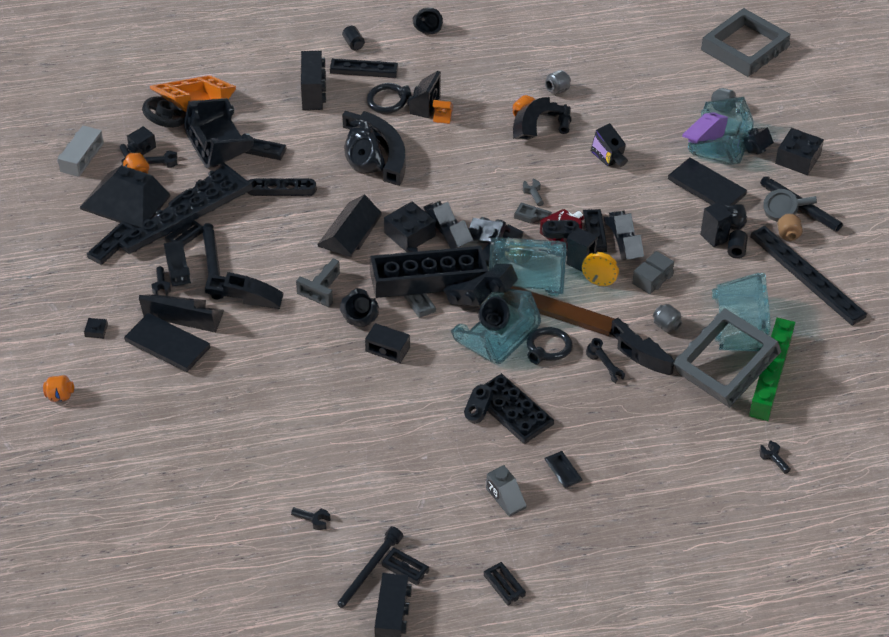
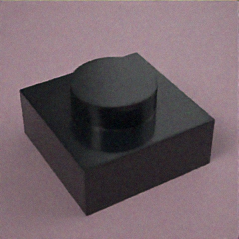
(96, 328)

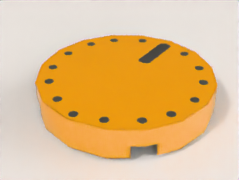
(600, 269)

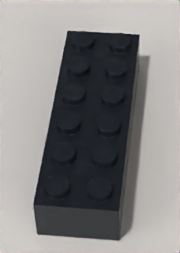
(425, 270)

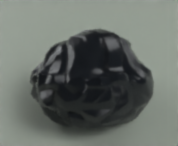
(359, 308)

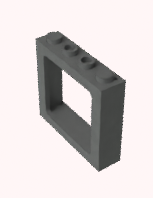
(747, 65)
(728, 393)

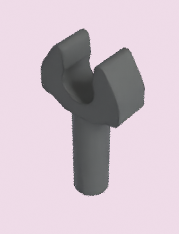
(533, 190)

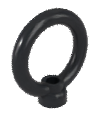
(404, 94)
(538, 354)

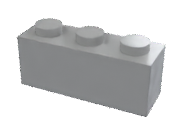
(80, 151)

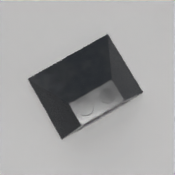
(127, 197)

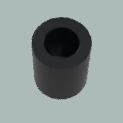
(353, 37)
(737, 244)

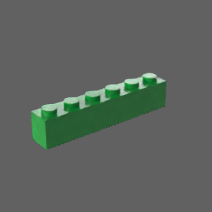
(770, 377)

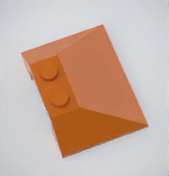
(194, 89)

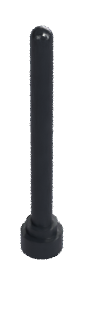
(392, 537)

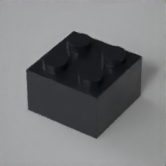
(799, 151)
(409, 226)

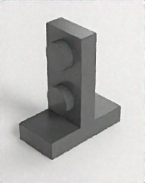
(318, 288)

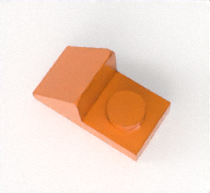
(442, 111)

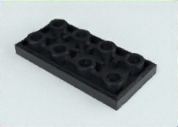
(706, 183)
(167, 342)
(516, 410)

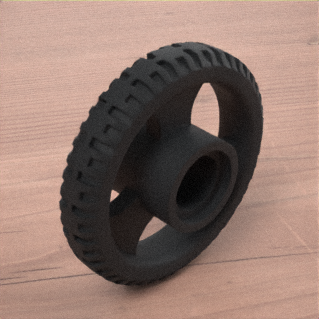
(164, 112)

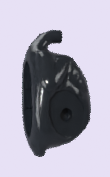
(363, 148)

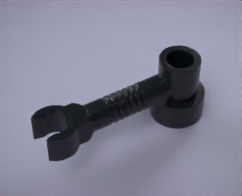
(595, 351)

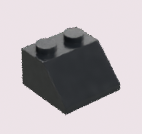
(422, 100)

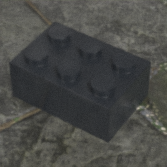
(313, 80)

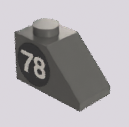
(505, 490)

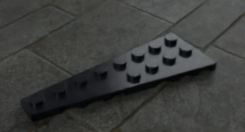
(191, 204)

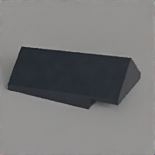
(351, 227)
(182, 311)

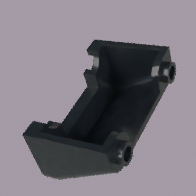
(213, 132)

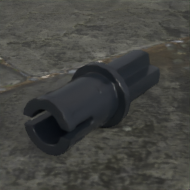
(565, 120)

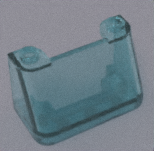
(731, 146)
(535, 262)
(748, 300)
(500, 344)

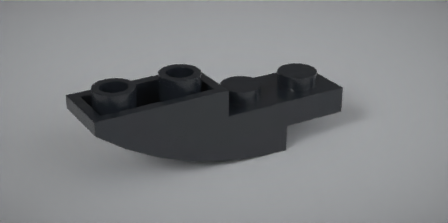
(246, 288)
(641, 351)

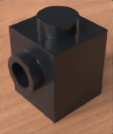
(758, 140)
(141, 141)

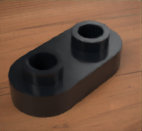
(559, 228)
(480, 403)

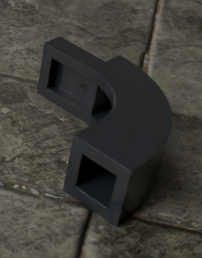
(526, 119)
(176, 263)

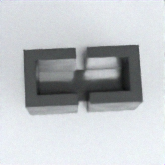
(652, 276)

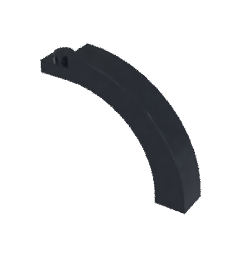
(389, 139)

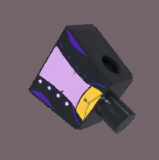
(609, 146)

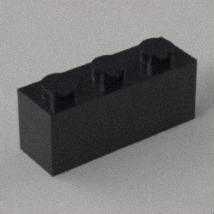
(392, 605)

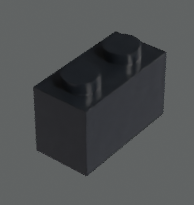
(716, 224)
(579, 247)
(387, 343)

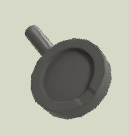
(784, 202)

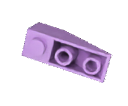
(707, 128)

